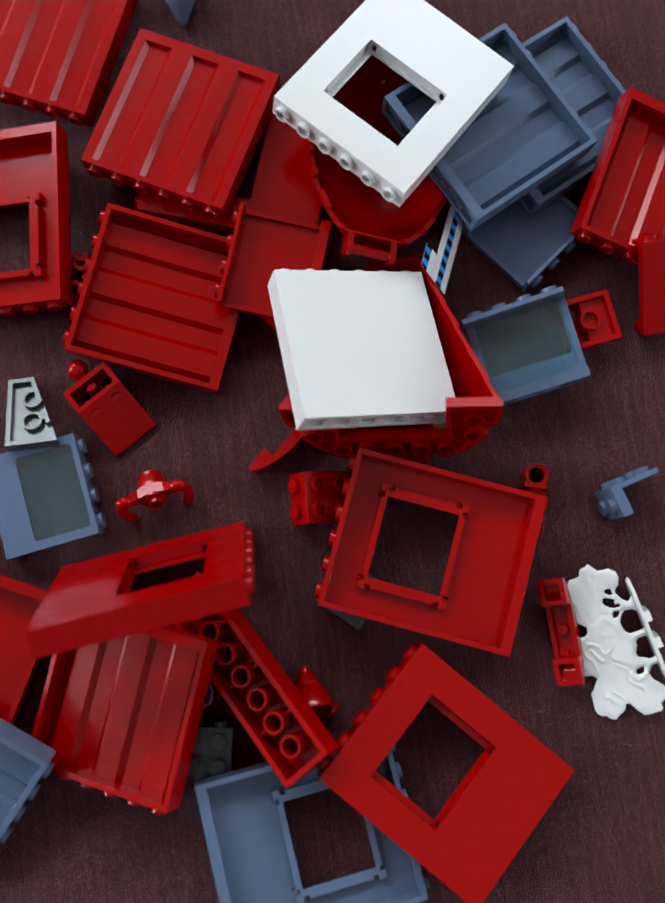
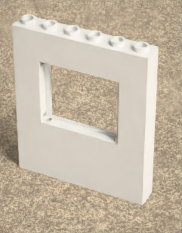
(423, 50)

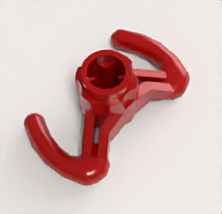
(152, 493)

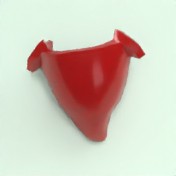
(315, 693)

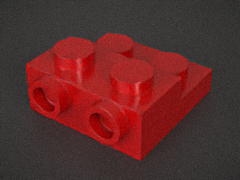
(594, 319)

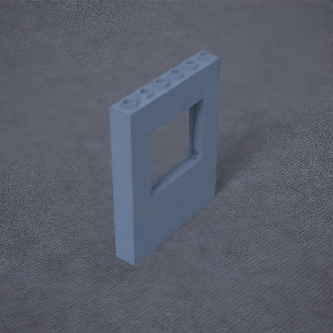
(255, 851)

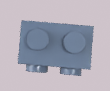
(612, 499)

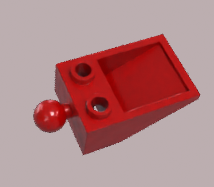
(111, 410)

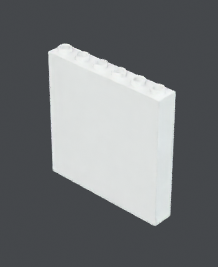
(359, 348)

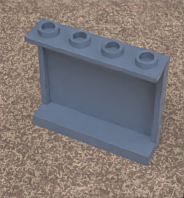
(526, 243)

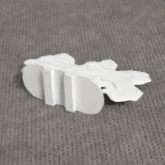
(610, 650)

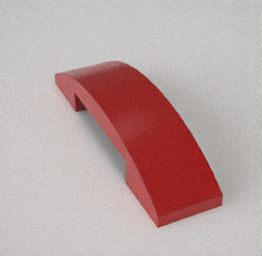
(267, 460)
(563, 631)

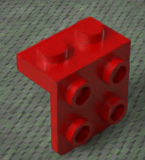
(316, 496)

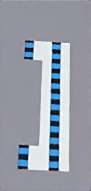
(440, 264)

